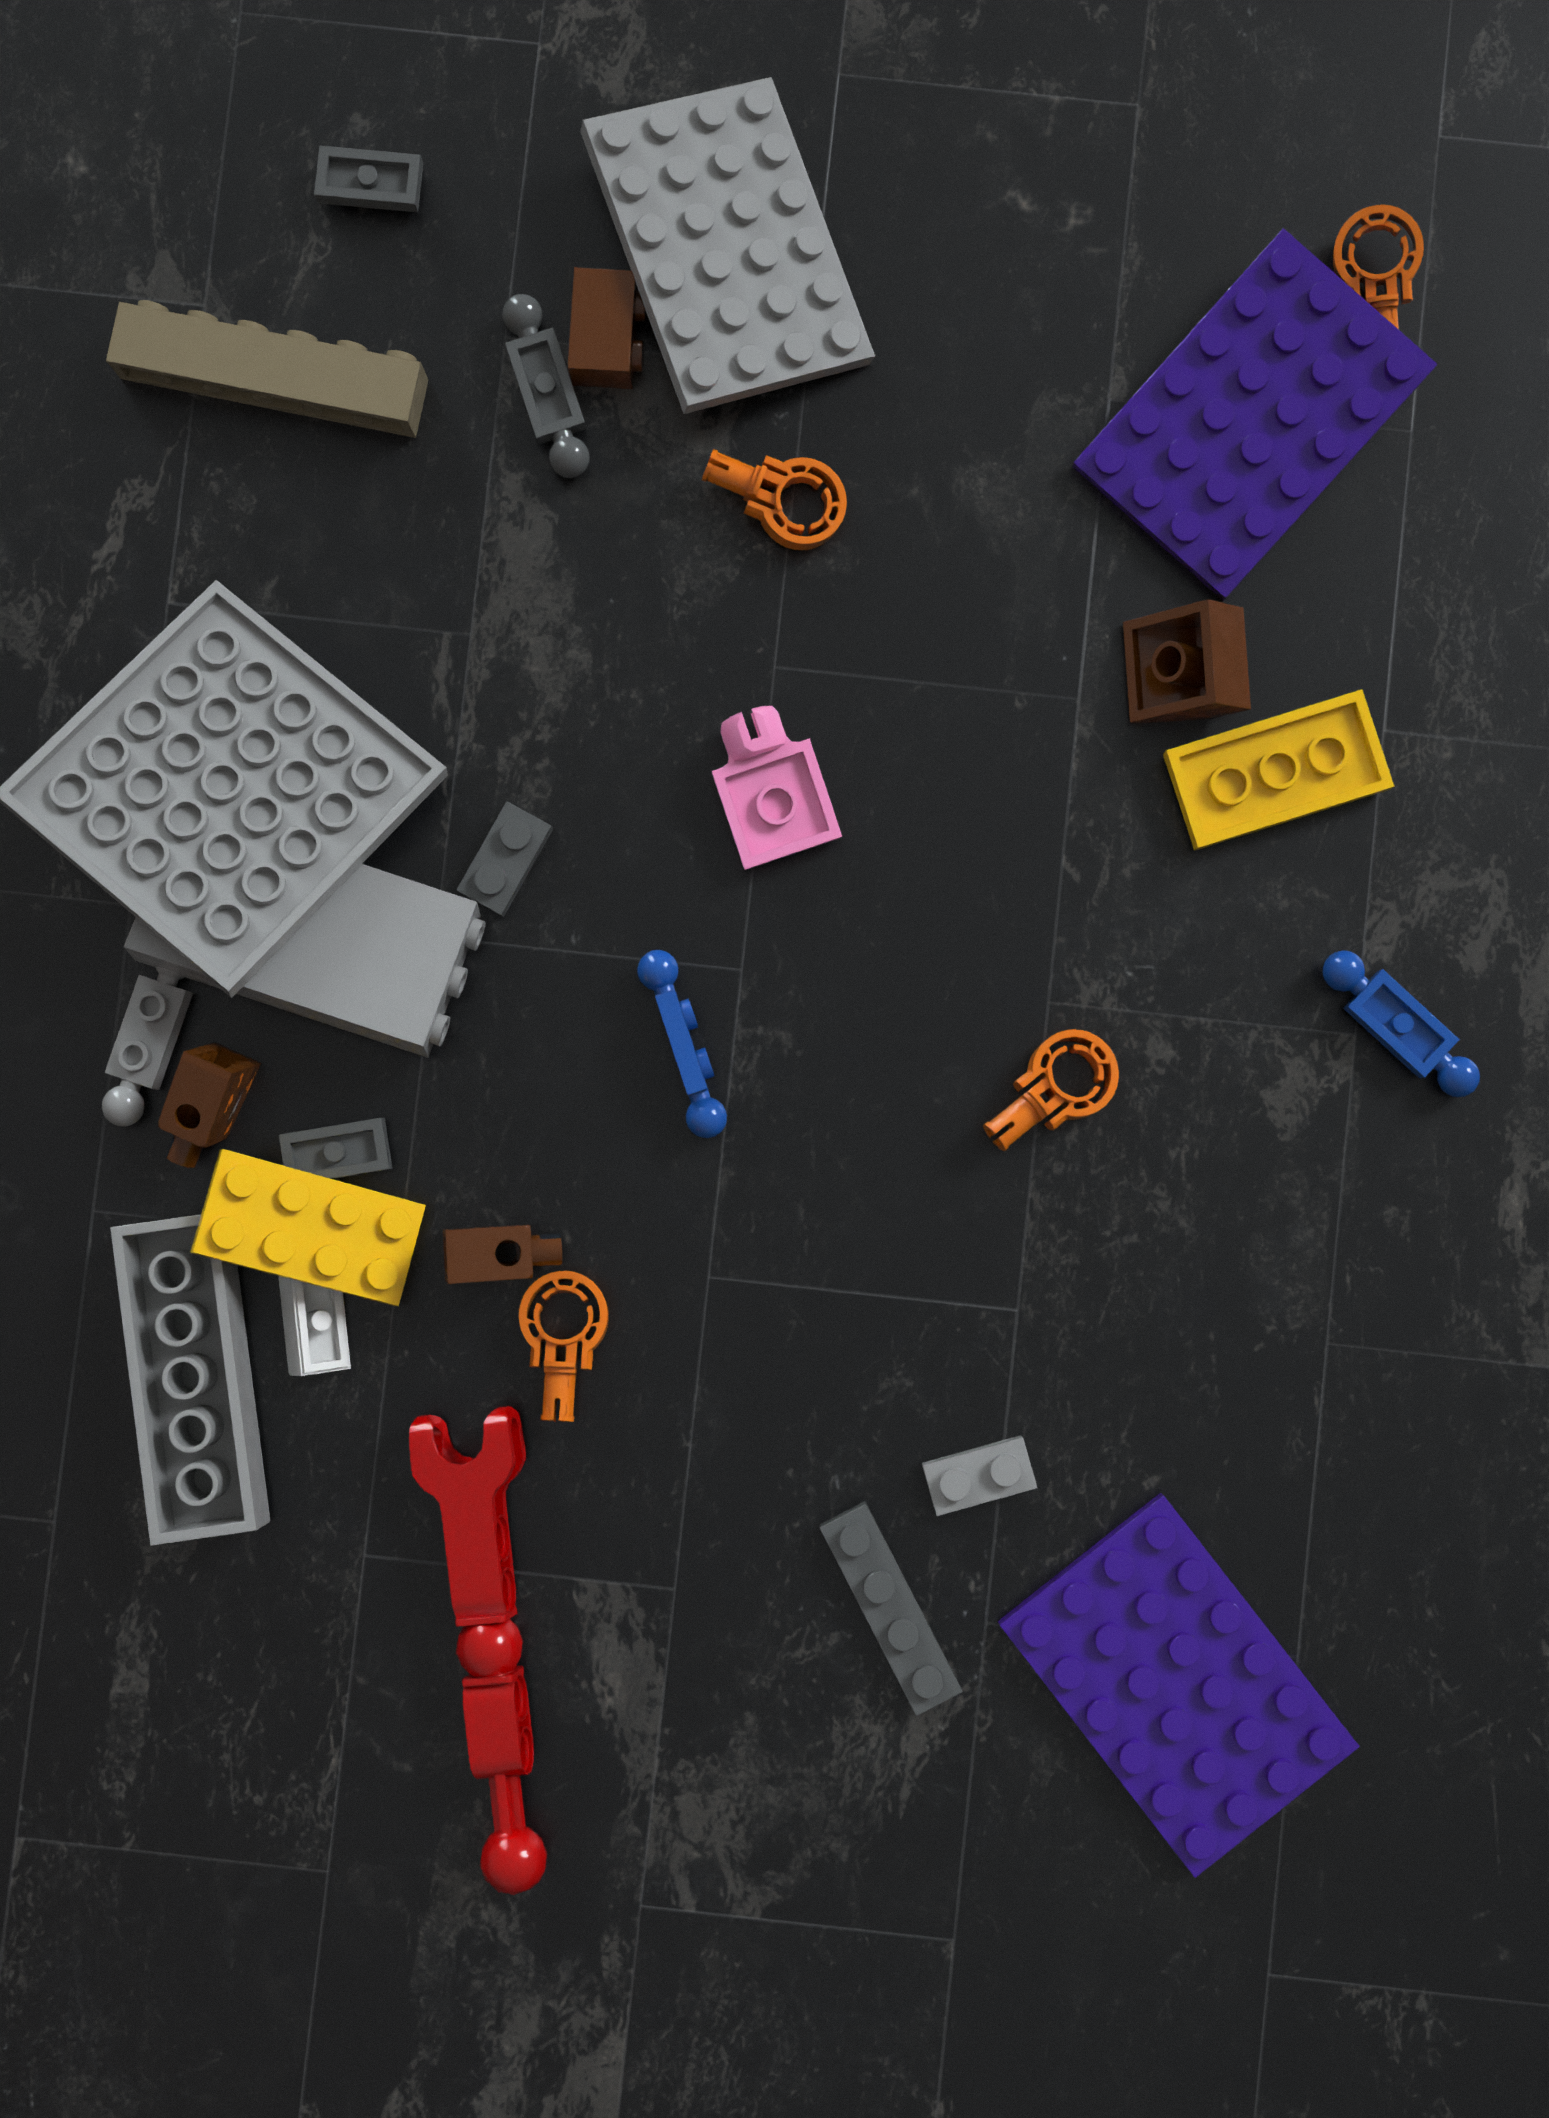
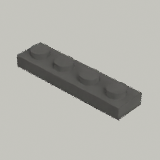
(890, 1608)

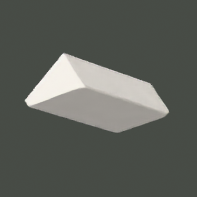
(313, 1328)

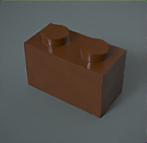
(604, 329)

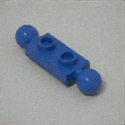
(1401, 1023)
(705, 1115)

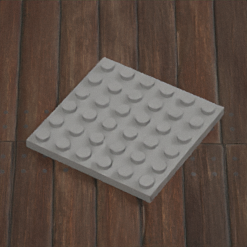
(222, 787)

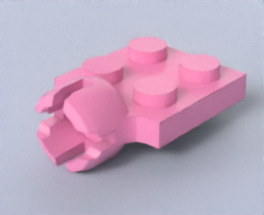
(772, 791)

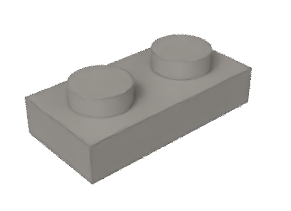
(979, 1475)

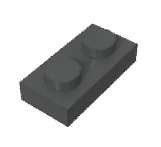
(368, 178)
(505, 859)
(338, 1149)

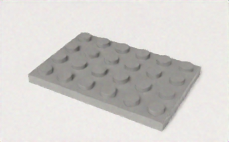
(727, 244)

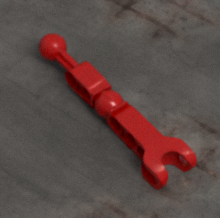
(490, 1643)

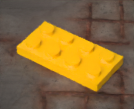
(1278, 769)
(308, 1228)

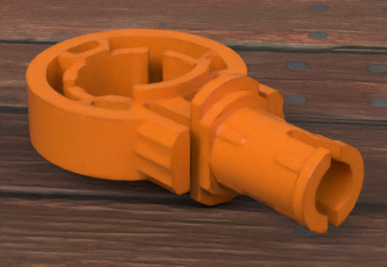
(1387, 303)
(767, 507)
(1031, 1108)
(561, 1376)

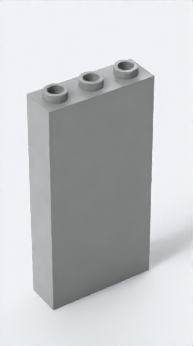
(367, 961)

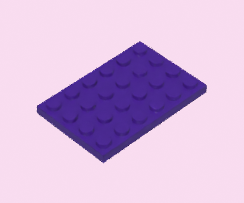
(1254, 414)
(1178, 1684)

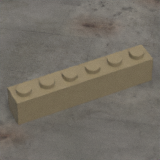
(268, 368)

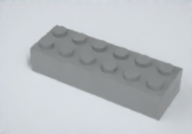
(189, 1384)

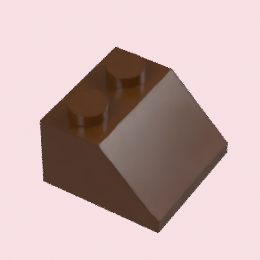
(1187, 663)

